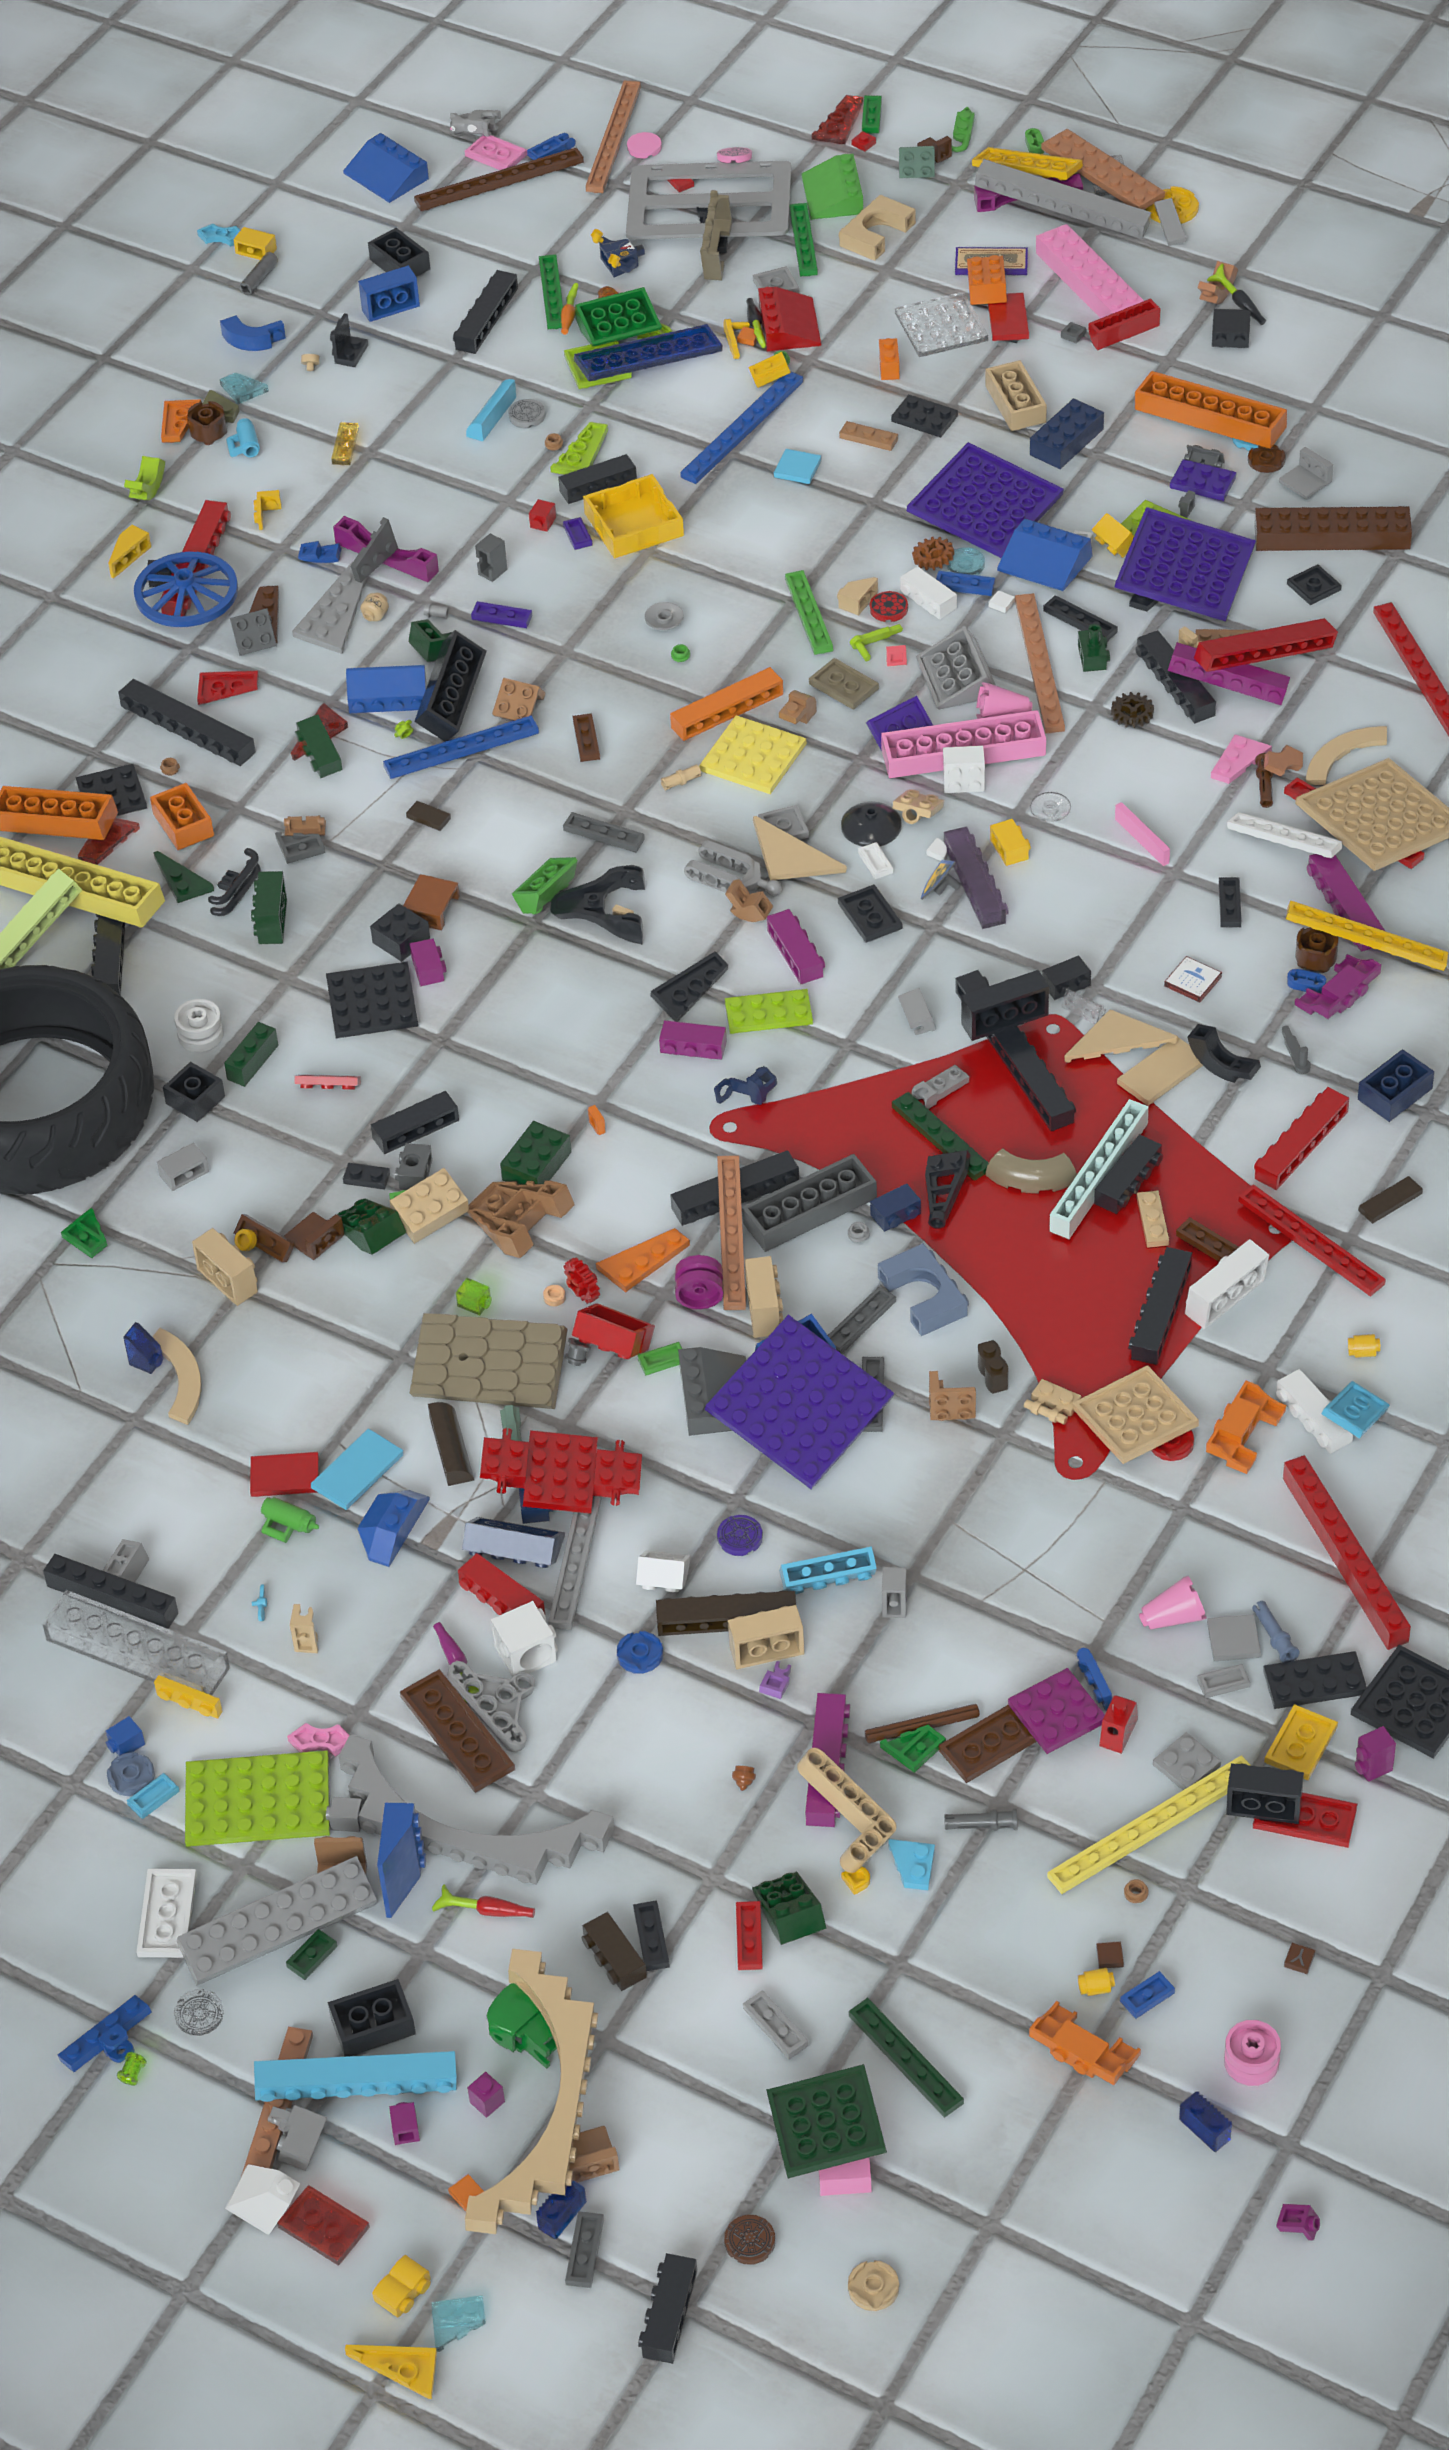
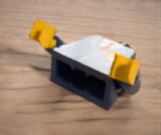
(617, 255)

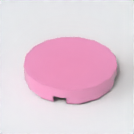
(643, 145)

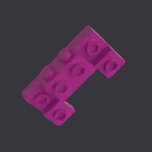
(1342, 989)

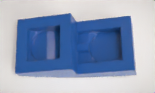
(319, 554)

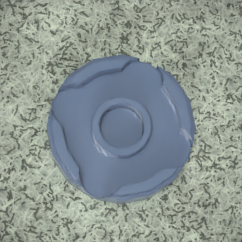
(130, 1773)

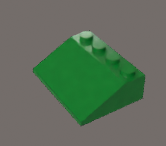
(616, 317)

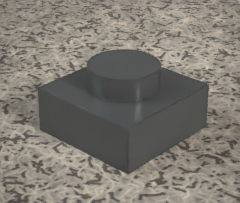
(1073, 332)
(1187, 503)

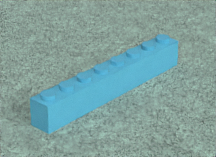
(355, 2076)

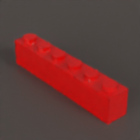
(1301, 1138)

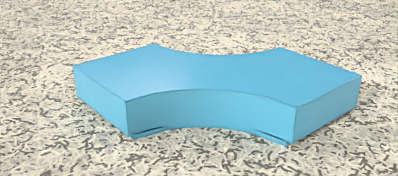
(218, 234)

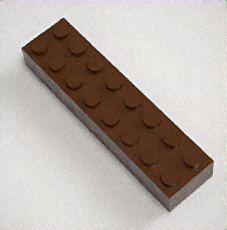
(1333, 528)

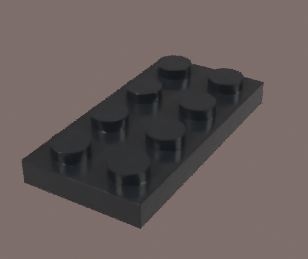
(1314, 1680)

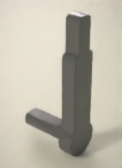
(1298, 1054)

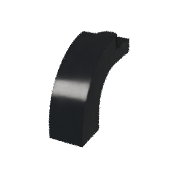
(1217, 1059)

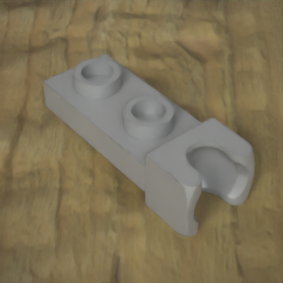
(940, 1086)

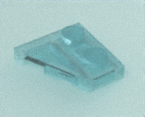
(242, 387)
(456, 2318)

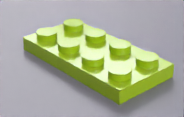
(768, 1011)

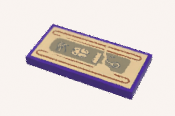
(1014, 258)

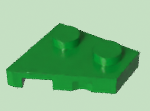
(86, 1234)
(914, 1747)

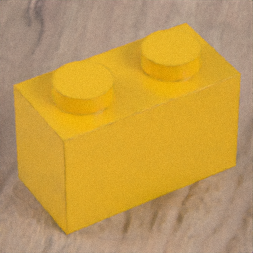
(254, 243)
(1113, 534)
(1009, 842)

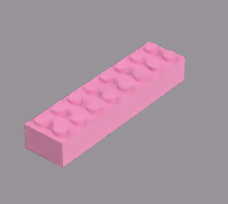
(1085, 271)
(1001, 736)

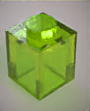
(473, 1296)

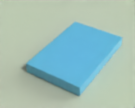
(1355, 1409)

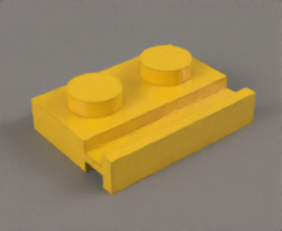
(769, 369)

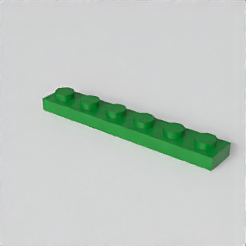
(803, 239)
(551, 290)

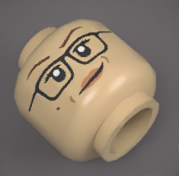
(374, 607)

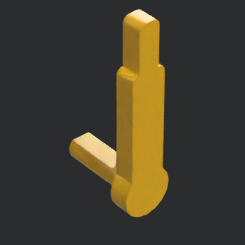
(728, 329)

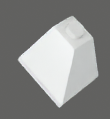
(262, 2196)

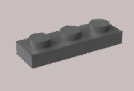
(584, 2249)

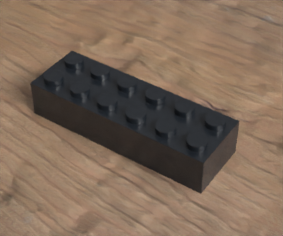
(450, 686)

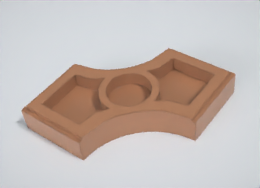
(1286, 759)

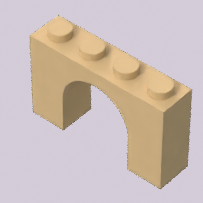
(879, 212)

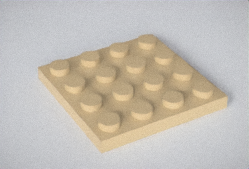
(1135, 1414)

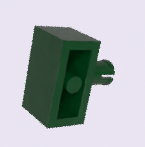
(426, 639)
(1092, 649)

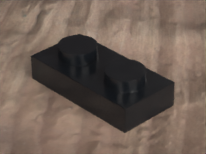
(366, 1176)

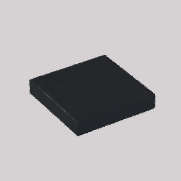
(1314, 584)

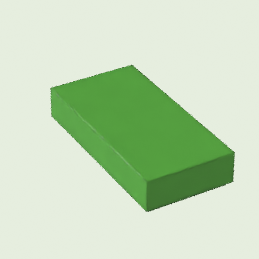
(660, 1358)

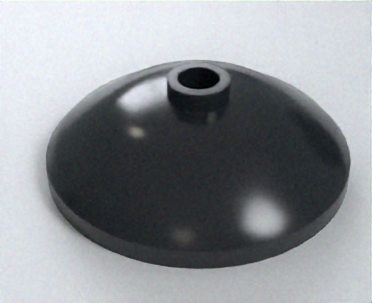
(871, 823)

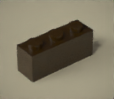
(613, 1951)

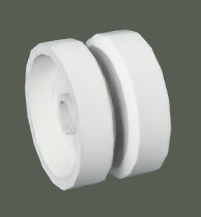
(198, 1025)

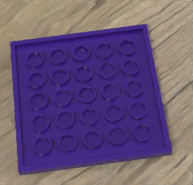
(983, 498)
(1185, 564)
(799, 1401)

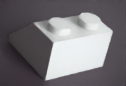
(662, 1570)

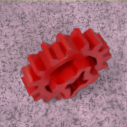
(581, 1280)

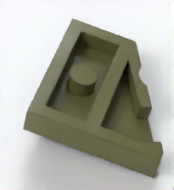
(230, 409)

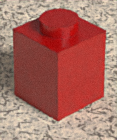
(542, 515)

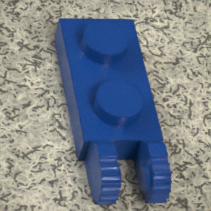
(551, 146)
(1094, 1677)

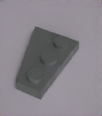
(378, 550)

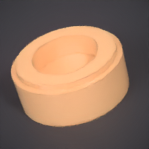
(554, 1295)

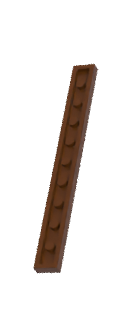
(498, 179)

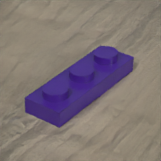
(501, 614)

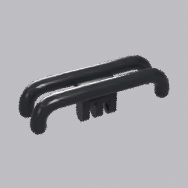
(236, 884)

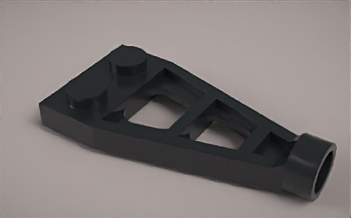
(944, 1165)

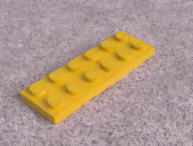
(1032, 163)

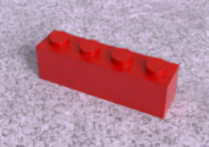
(494, 1586)

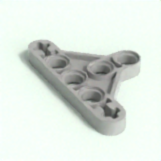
(489, 1691)

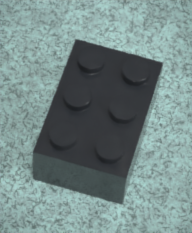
(398, 250)
(1264, 1793)
(371, 2018)

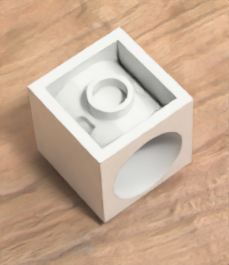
(524, 1639)

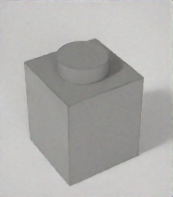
(344, 1814)

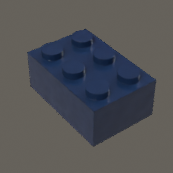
(1395, 1085)

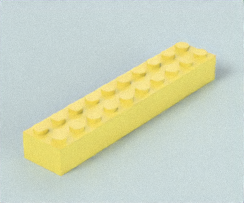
(103, 889)

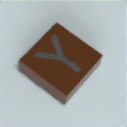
(1299, 1958)

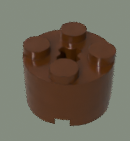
(207, 422)
(1316, 950)

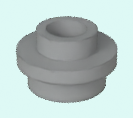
(858, 1232)

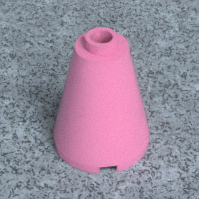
(999, 701)
(1173, 1607)

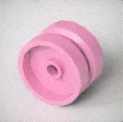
(1252, 2052)

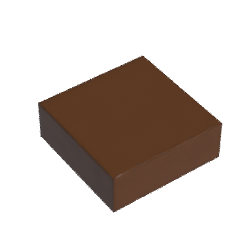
(1109, 1955)

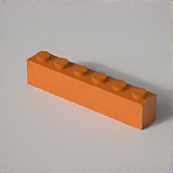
(726, 703)

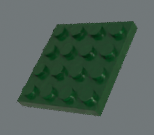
(826, 2121)

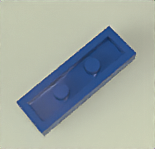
(967, 583)

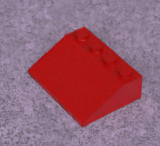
(787, 319)

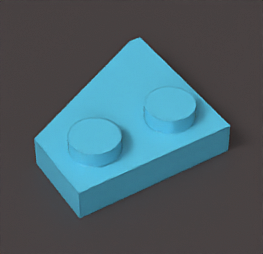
(913, 1862)

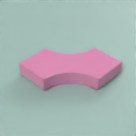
(311, 1739)

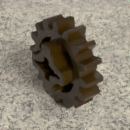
(1132, 710)

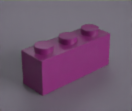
(692, 1040)

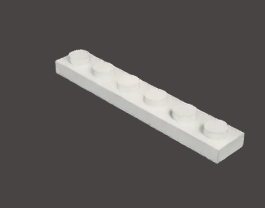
(1284, 835)

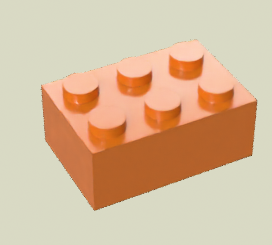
(986, 280)
(182, 816)

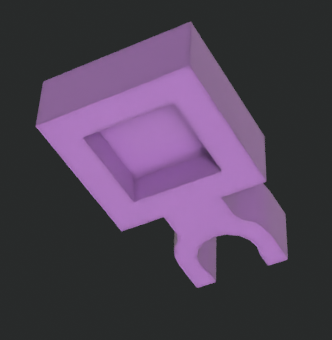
(775, 1682)

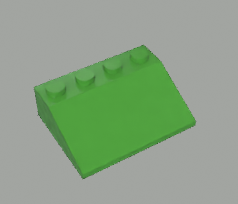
(833, 188)

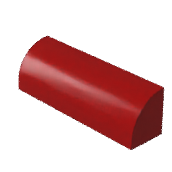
(1124, 324)

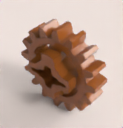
(933, 553)

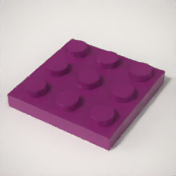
(1057, 1710)

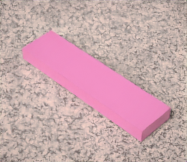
(1142, 834)

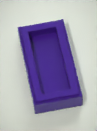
(577, 533)

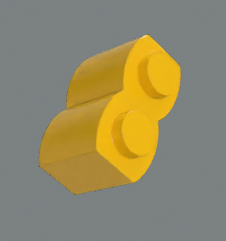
(401, 2286)

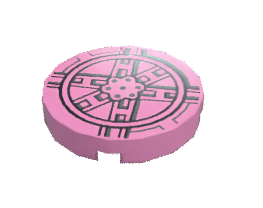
(734, 154)

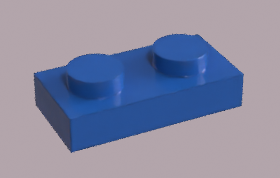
(1147, 1995)

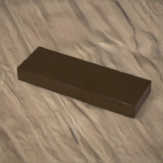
(1390, 1199)

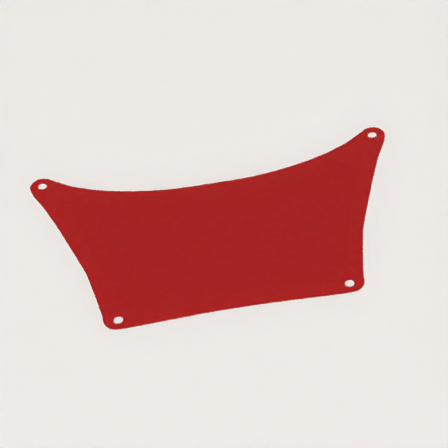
(1058, 1296)

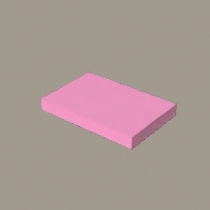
(495, 152)

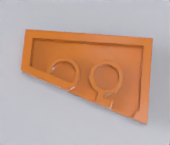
(175, 419)

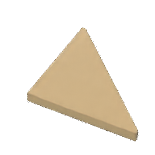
(790, 857)
(1118, 1035)

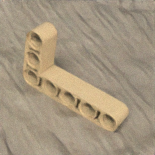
(852, 1804)

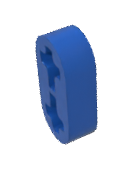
(1305, 980)

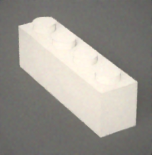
(1307, 1405)

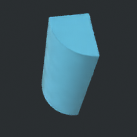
(492, 411)

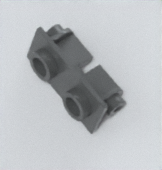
(1211, 457)

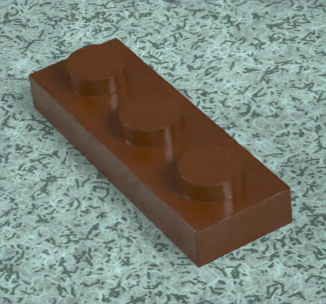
(586, 737)
(267, 1239)
(1205, 1239)

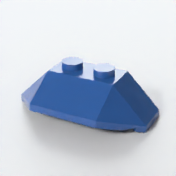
(390, 1523)

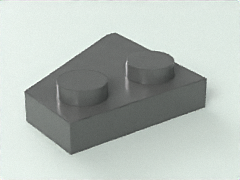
(300, 846)

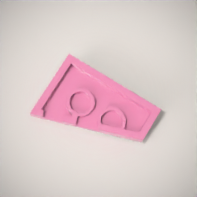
(1237, 757)

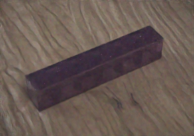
(975, 877)

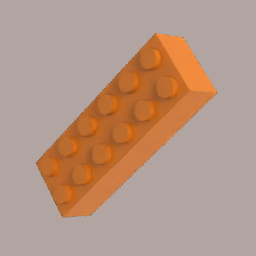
(56, 812)

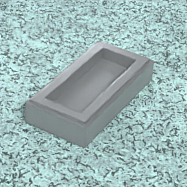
(1223, 1681)

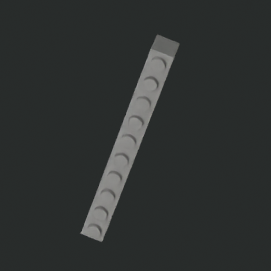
(1062, 199)

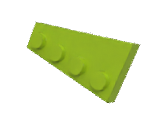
(582, 451)

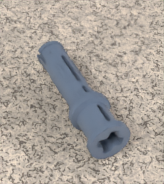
(1279, 1639)

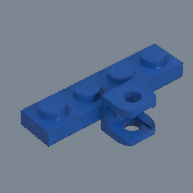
(107, 2035)

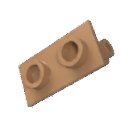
(311, 825)

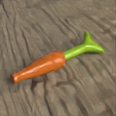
(568, 311)

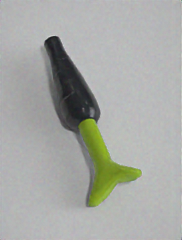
(1239, 297)
(755, 320)

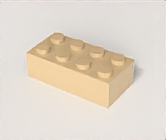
(1015, 395)

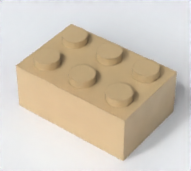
(430, 1205)
(225, 1266)
(762, 1295)
(766, 1637)

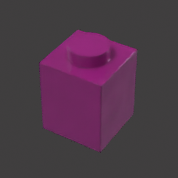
(486, 2094)
(404, 2123)

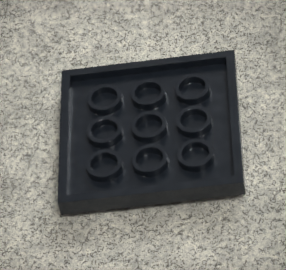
(371, 1000)
(1409, 1701)

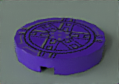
(739, 1535)

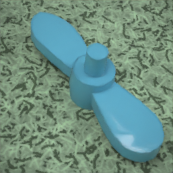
(261, 1603)

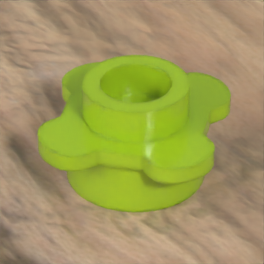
(403, 729)

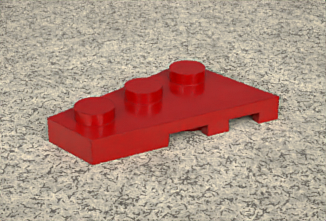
(222, 685)

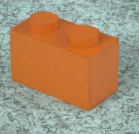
(889, 359)

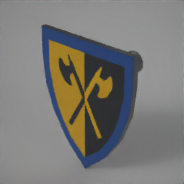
(940, 879)

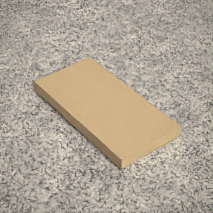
(1160, 1071)

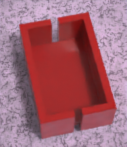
(613, 1331)

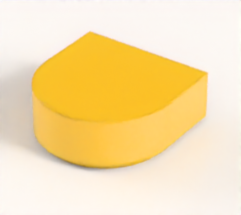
(856, 1881)

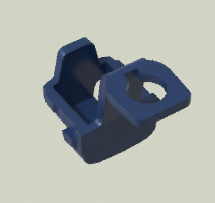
(753, 1087)

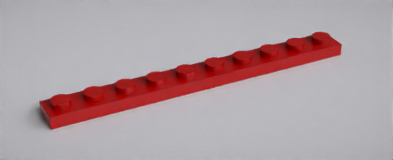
(1414, 661)

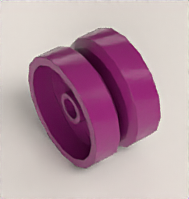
(699, 1282)

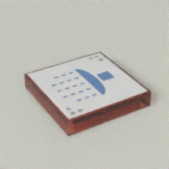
(1193, 979)

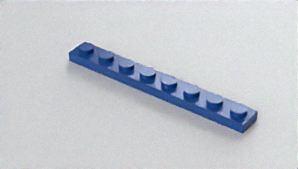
(460, 747)

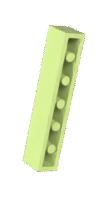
(36, 917)

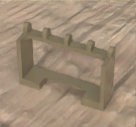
(717, 223)

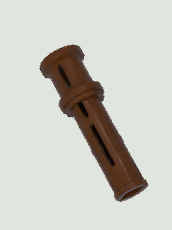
(1264, 782)

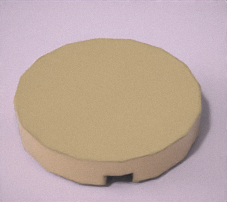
(873, 2285)

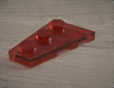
(97, 850)

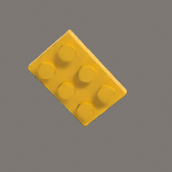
(1301, 1741)

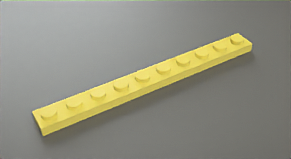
(1142, 1829)

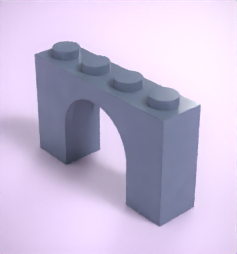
(921, 1265)

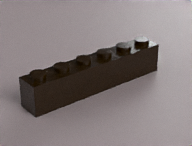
(712, 1612)

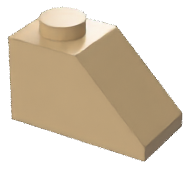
(857, 595)

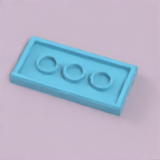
(357, 1469)

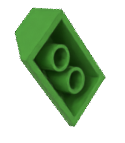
(545, 884)

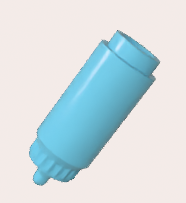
(247, 438)

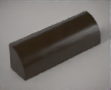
(450, 1443)

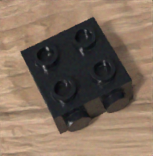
(1231, 328)

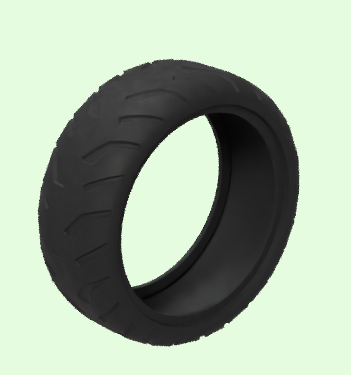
(101, 1125)

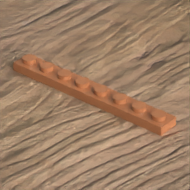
(731, 1233)
(267, 2135)

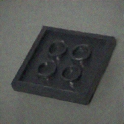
(118, 782)

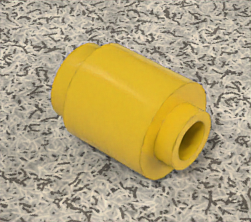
(1363, 1345)
(1096, 1982)

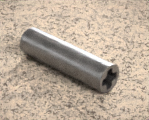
(258, 273)

